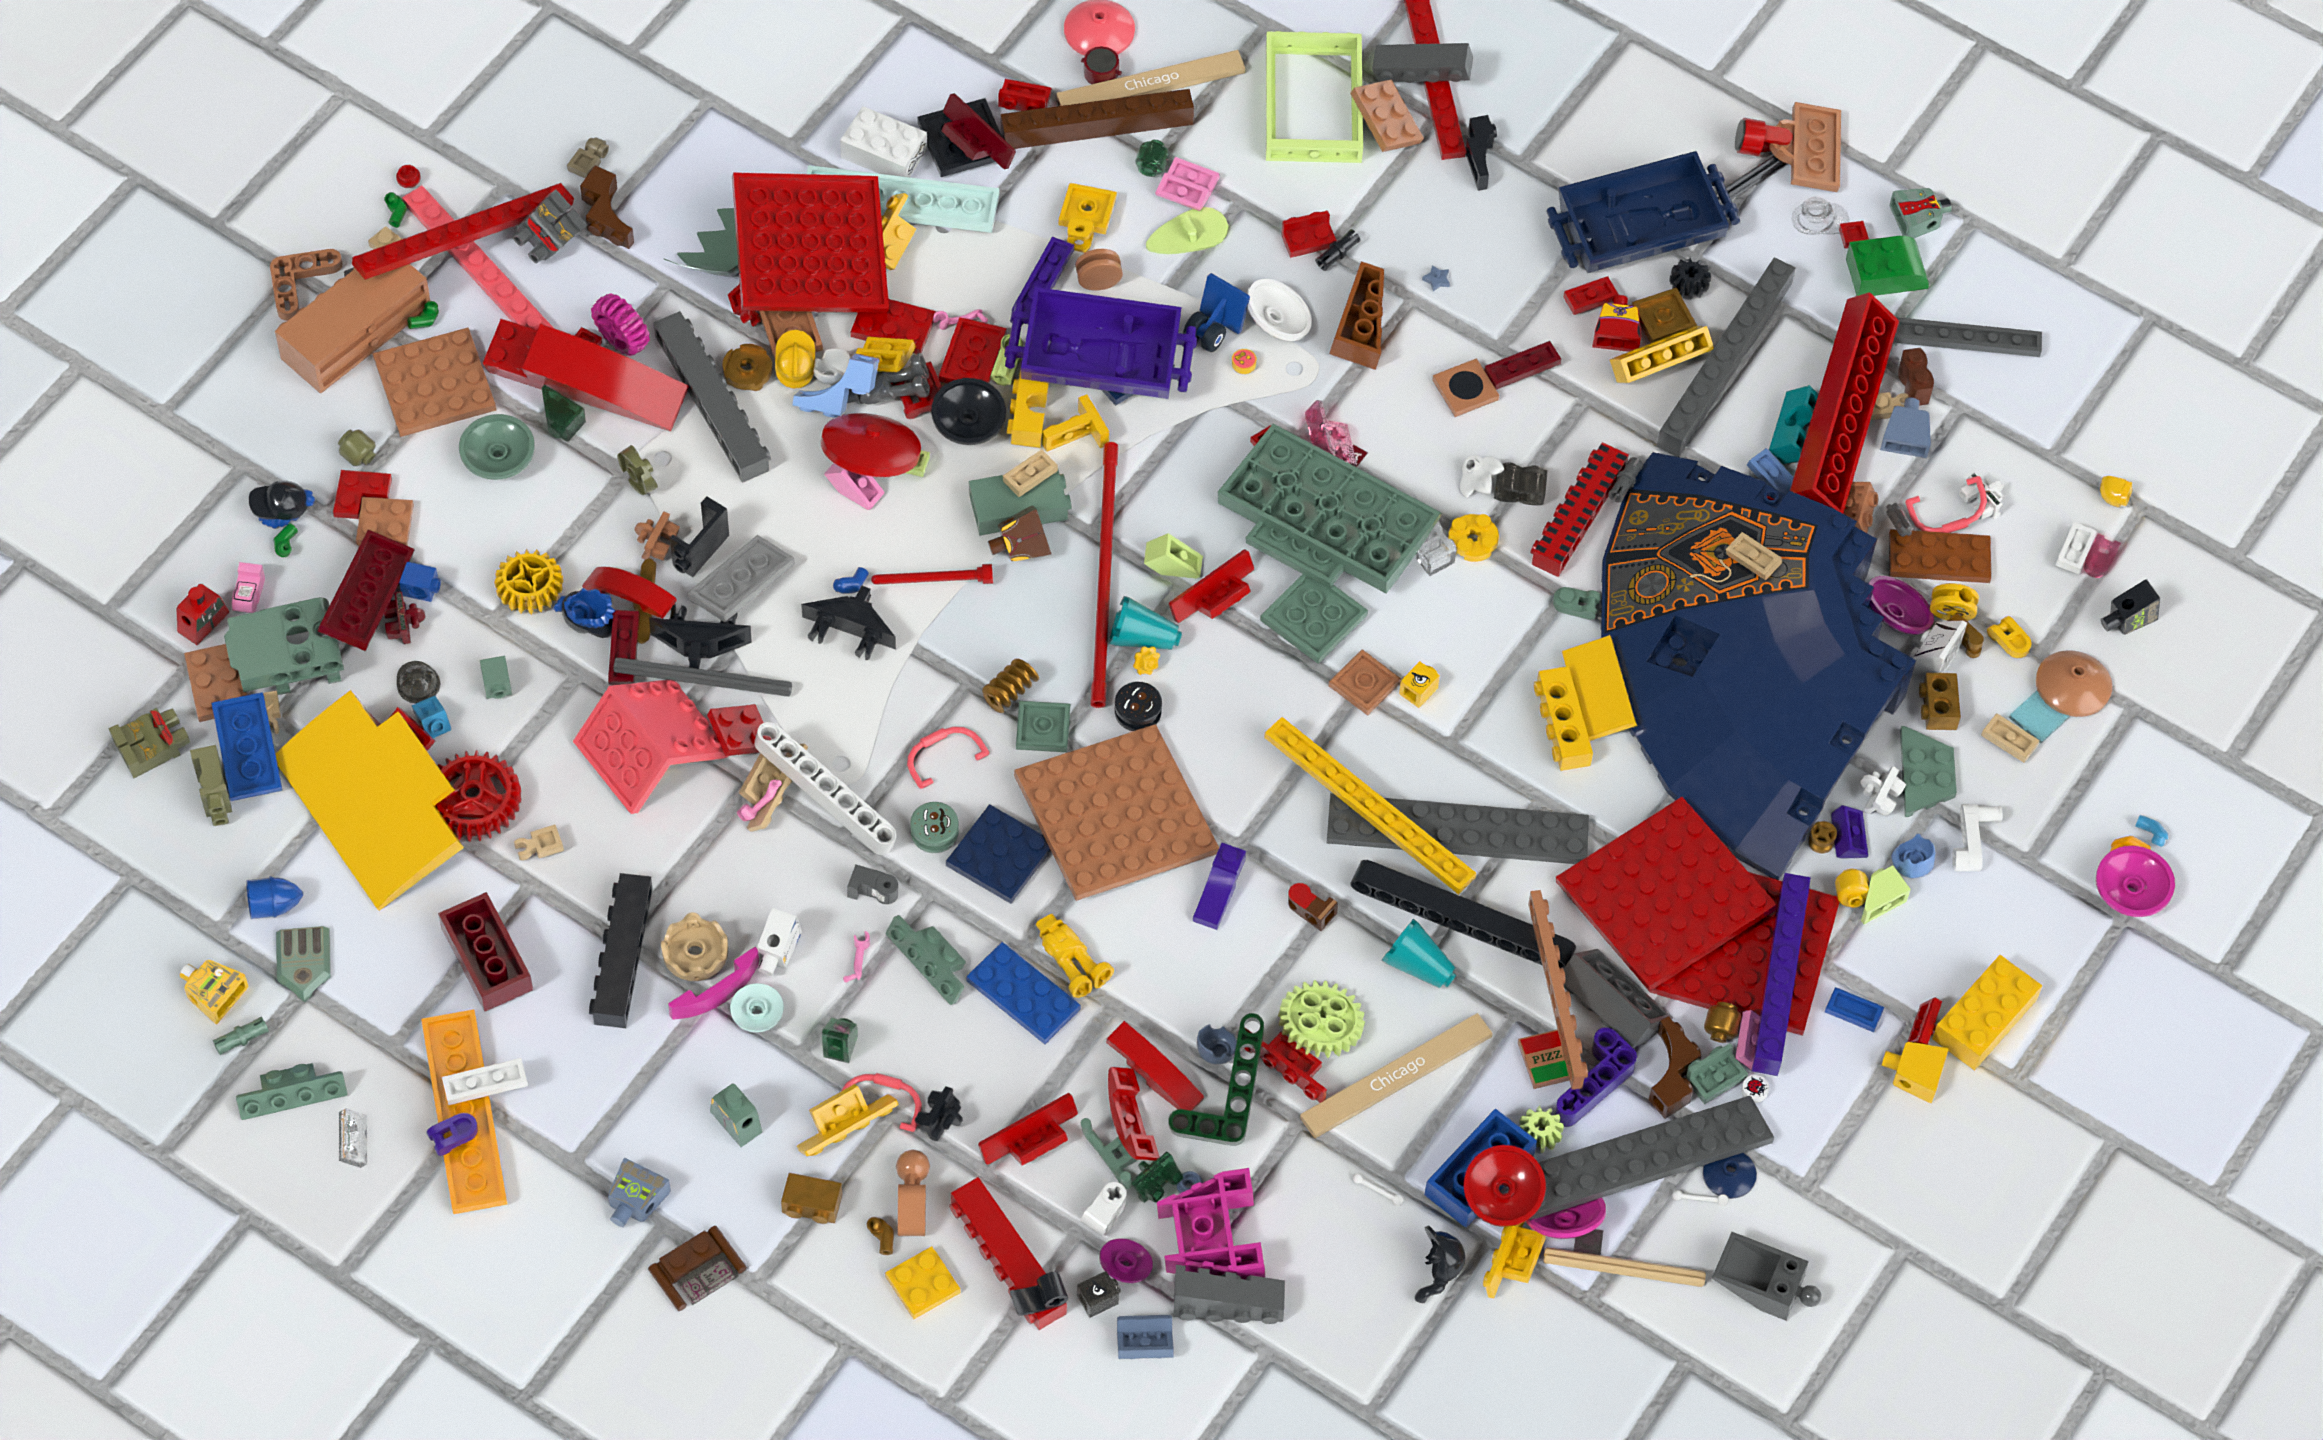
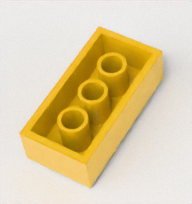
(1987, 1012)

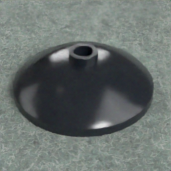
(971, 400)

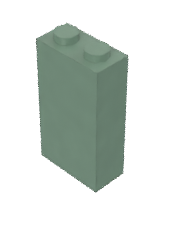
(996, 502)

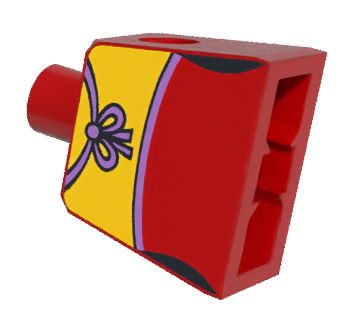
(1618, 326)

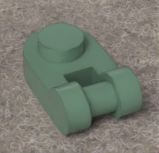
(1567, 600)

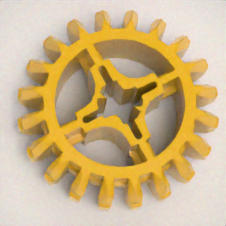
(519, 592)

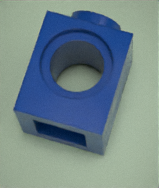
(419, 582)

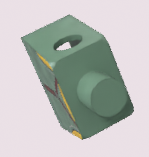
(734, 1109)

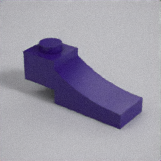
(1219, 886)

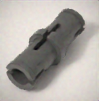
(1625, 480)

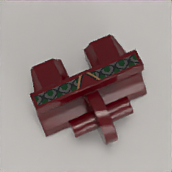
(400, 628)

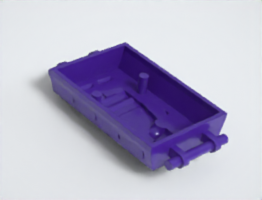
(1101, 343)

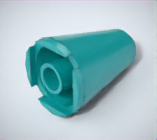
(1142, 627)
(1420, 957)

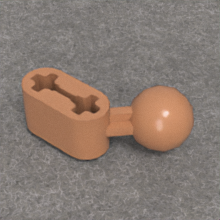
(912, 1169)

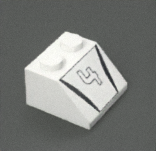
(1938, 647)

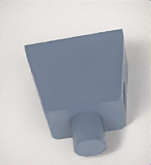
(1908, 430)

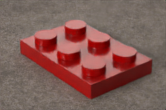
(900, 322)
(972, 351)

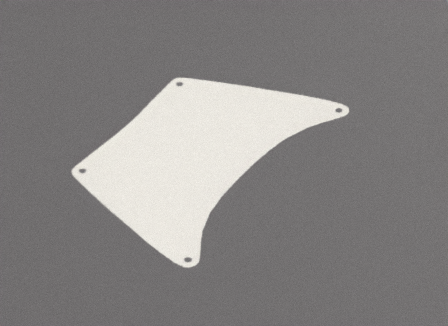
(918, 519)

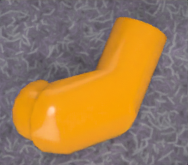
(2128, 841)

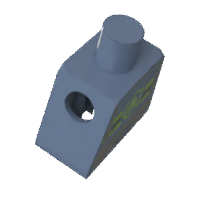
(636, 1192)

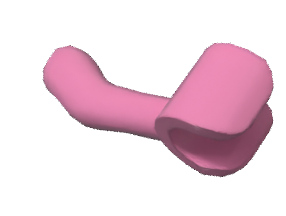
(945, 321)
(747, 813)
(860, 947)

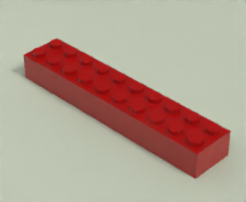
(1845, 402)

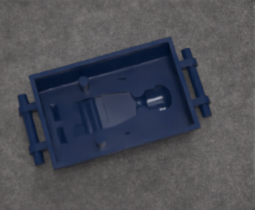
(1642, 212)

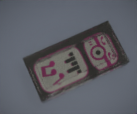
(707, 1278)

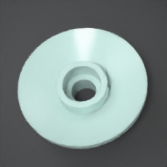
(753, 998)

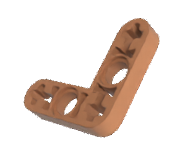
(294, 271)

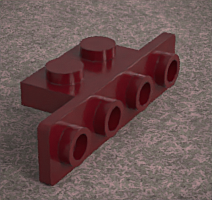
(974, 134)

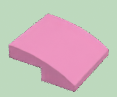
(1187, 184)

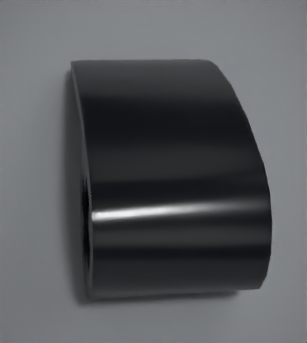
(1044, 1296)

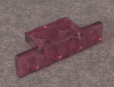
(1328, 434)

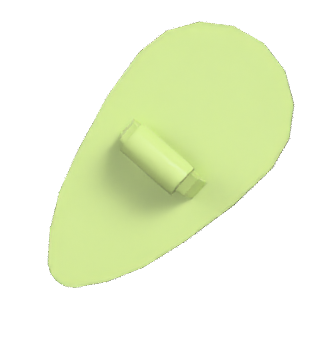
(1189, 232)

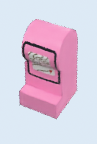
(248, 587)

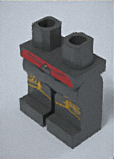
(544, 235)

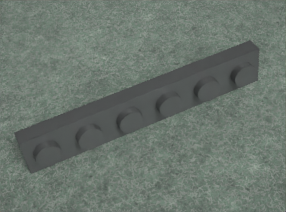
(1968, 337)

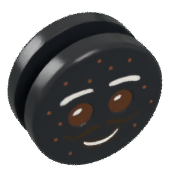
(1138, 706)

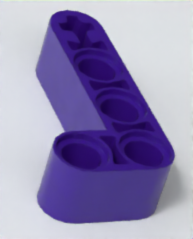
(1593, 1084)

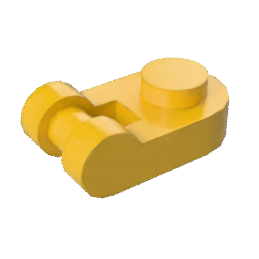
(2015, 644)

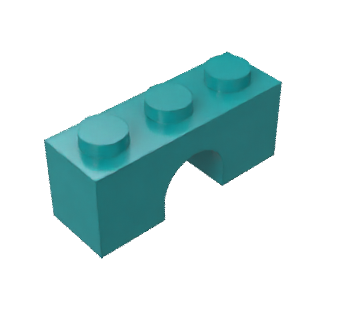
(1794, 415)

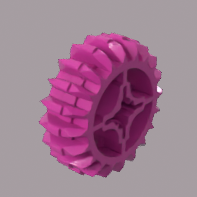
(620, 324)

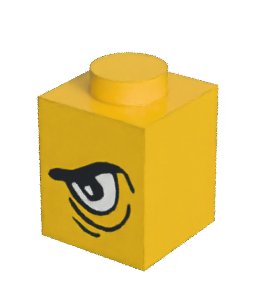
(1419, 684)

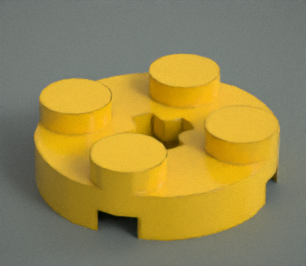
(1474, 524)

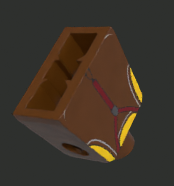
(1021, 536)

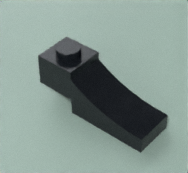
(1481, 139)

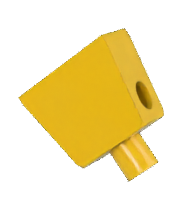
(1917, 1068)

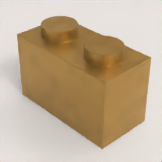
(811, 1198)

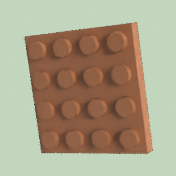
(434, 382)

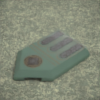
(303, 959)

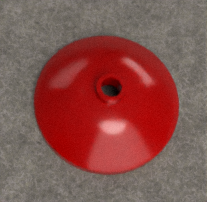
(1507, 1167)

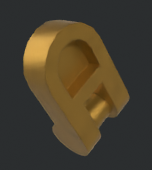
(1972, 638)

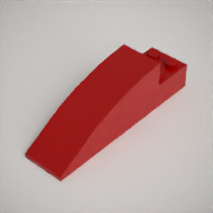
(584, 373)

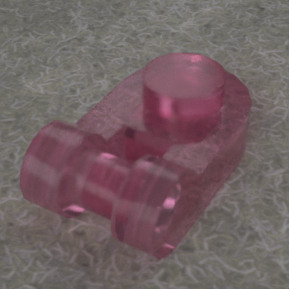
(2098, 563)

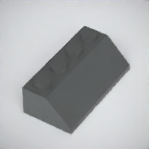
(1613, 997)

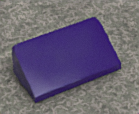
(1851, 833)

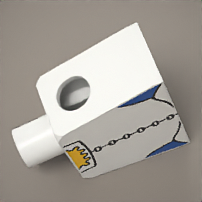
(778, 940)

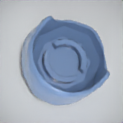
(1914, 857)

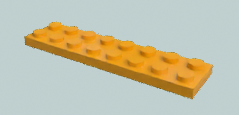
(475, 1166)

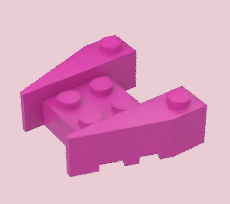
(1205, 1227)

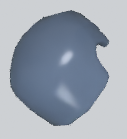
(1216, 1045)

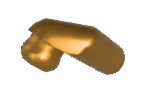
(883, 1232)

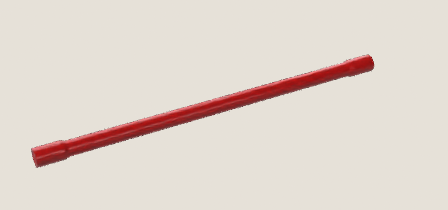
(1099, 685)

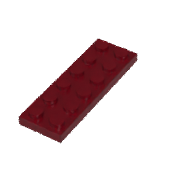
(366, 590)

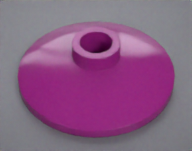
(1126, 1260)

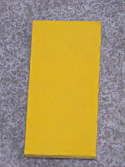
(1600, 687)

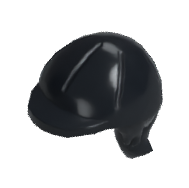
(1447, 1260)

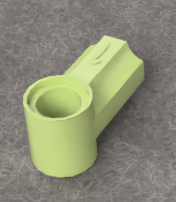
(1000, 373)

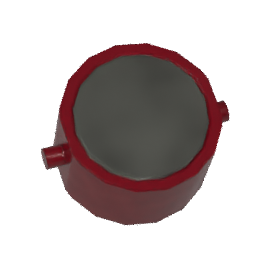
(1101, 65)

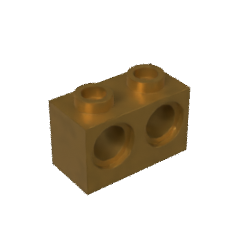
(1944, 701)

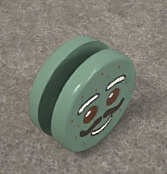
(934, 827)

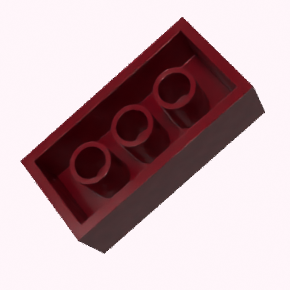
(485, 951)

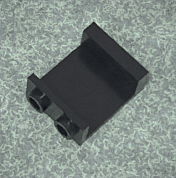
(691, 557)

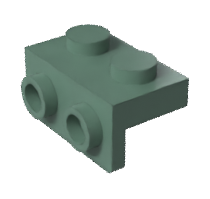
(1715, 1073)

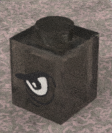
(1098, 1293)

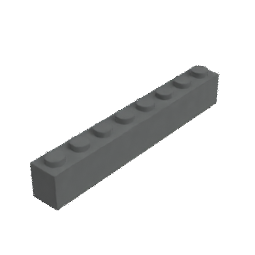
(712, 397)

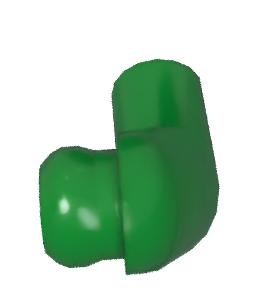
(397, 208)
(426, 317)
(282, 540)

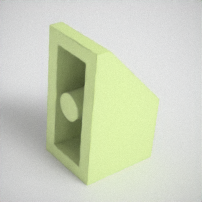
(1172, 557)
(1885, 893)

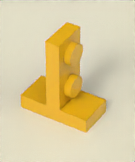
(1077, 427)

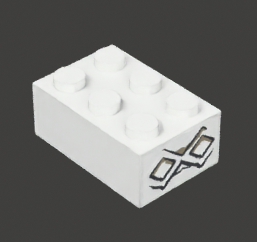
(883, 144)

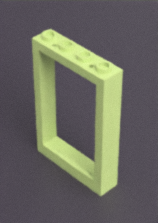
(1313, 44)

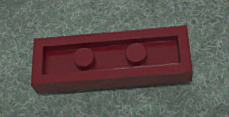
(1522, 365)
(623, 643)

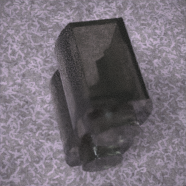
(1521, 484)

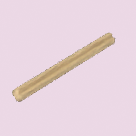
(1624, 1267)

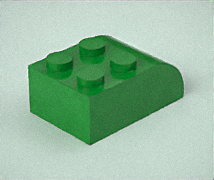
(1886, 266)

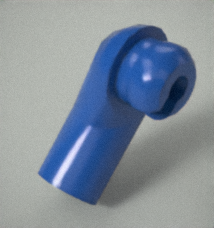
(851, 584)

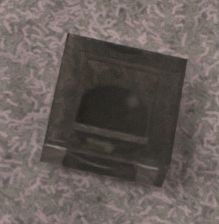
(1589, 1243)

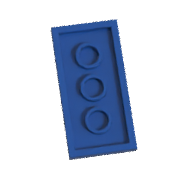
(246, 746)
(1023, 993)

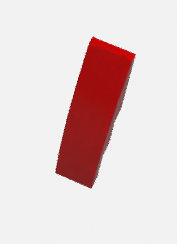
(1155, 1067)

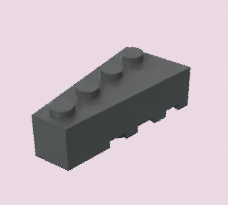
(1227, 1297)

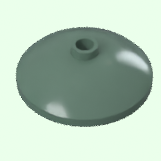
(492, 437)

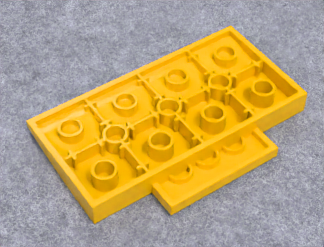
(372, 796)

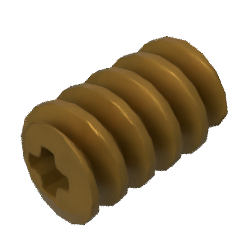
(1007, 682)

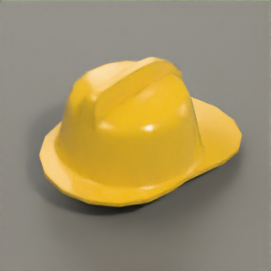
(795, 359)

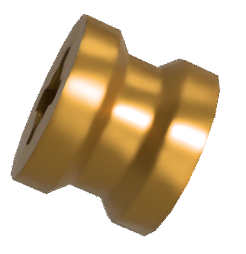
(1825, 831)

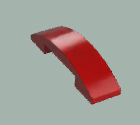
(633, 588)
(1126, 1114)

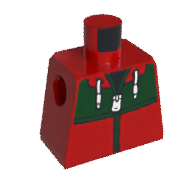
(200, 613)

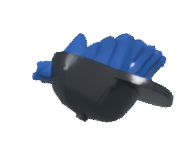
(279, 503)
(587, 612)

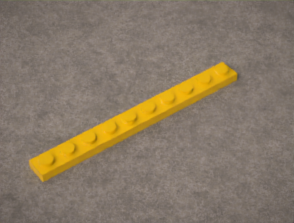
(1370, 805)

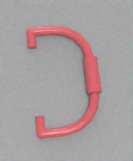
(1955, 525)
(935, 737)
(895, 1083)

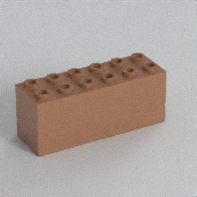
(350, 323)

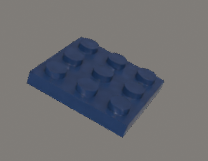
(999, 854)

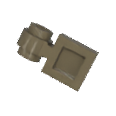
(586, 159)

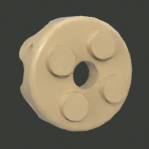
(689, 933)

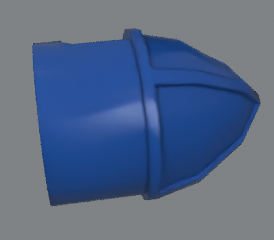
(271, 897)

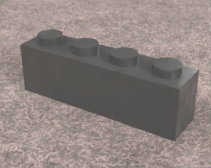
(1423, 62)

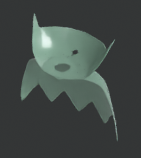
(719, 249)

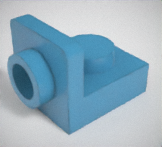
(432, 716)

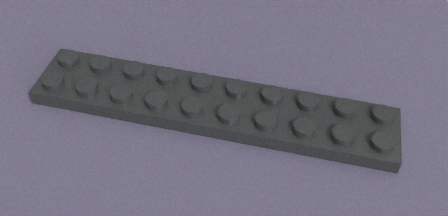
(1472, 830)
(1652, 1154)

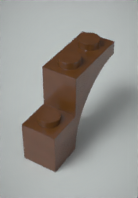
(598, 192)
(1672, 1090)

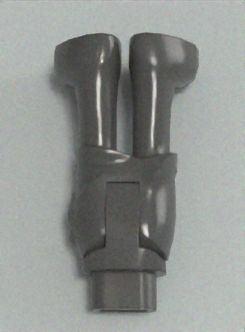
(885, 391)

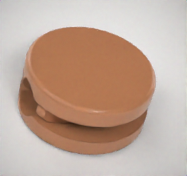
(1099, 269)

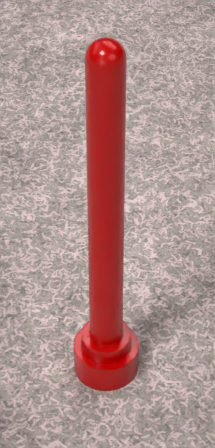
(982, 574)

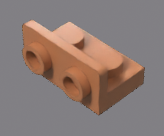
(1861, 504)

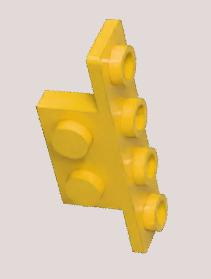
(896, 231)
(843, 1115)
(1514, 1258)

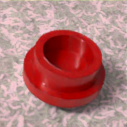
(408, 176)

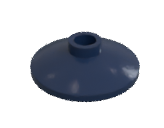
(1728, 1183)

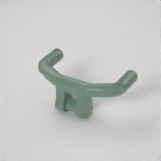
(1107, 1154)

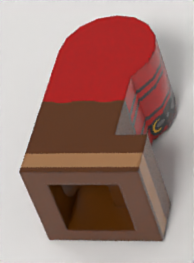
(1310, 906)

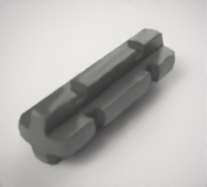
(1899, 519)

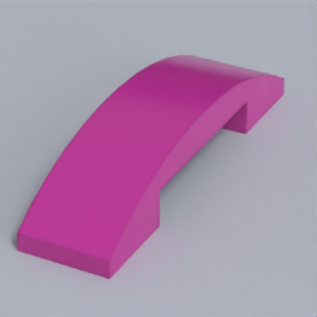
(689, 1005)

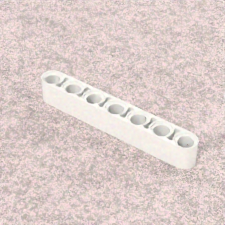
(823, 777)

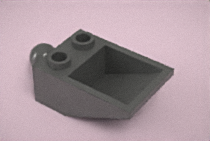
(1758, 1270)

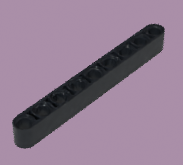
(1454, 912)

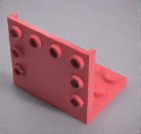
(642, 732)

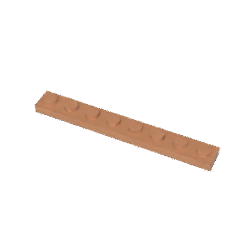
(1559, 998)

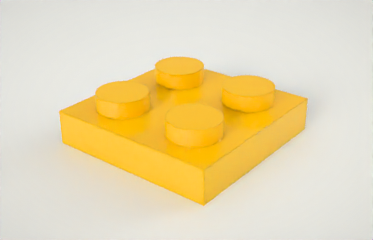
(922, 1282)

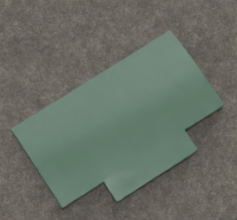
(1325, 513)

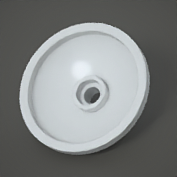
(1278, 310)

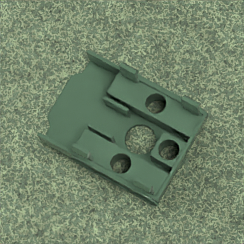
(265, 656)

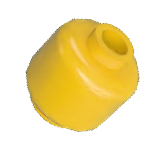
(1852, 886)

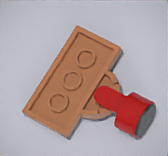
(1806, 142)

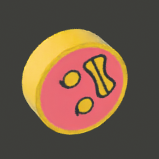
(1244, 361)

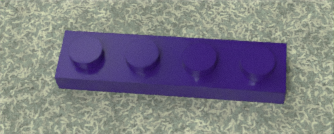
(1046, 270)

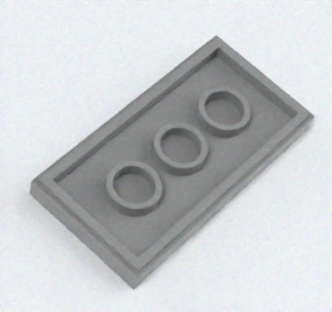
(741, 578)

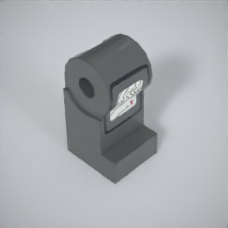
(872, 884)

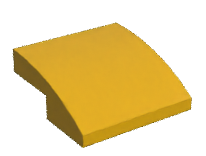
(891, 352)

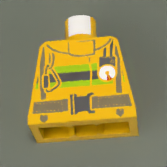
(213, 988)

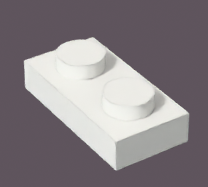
(2076, 548)

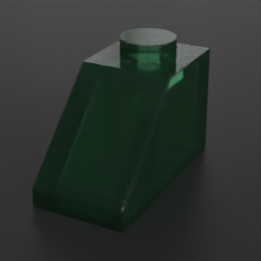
(562, 415)
(839, 1039)

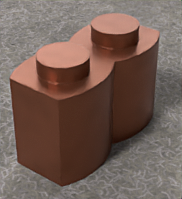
(1916, 375)

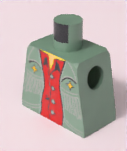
(1918, 211)

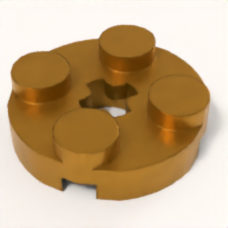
(747, 379)

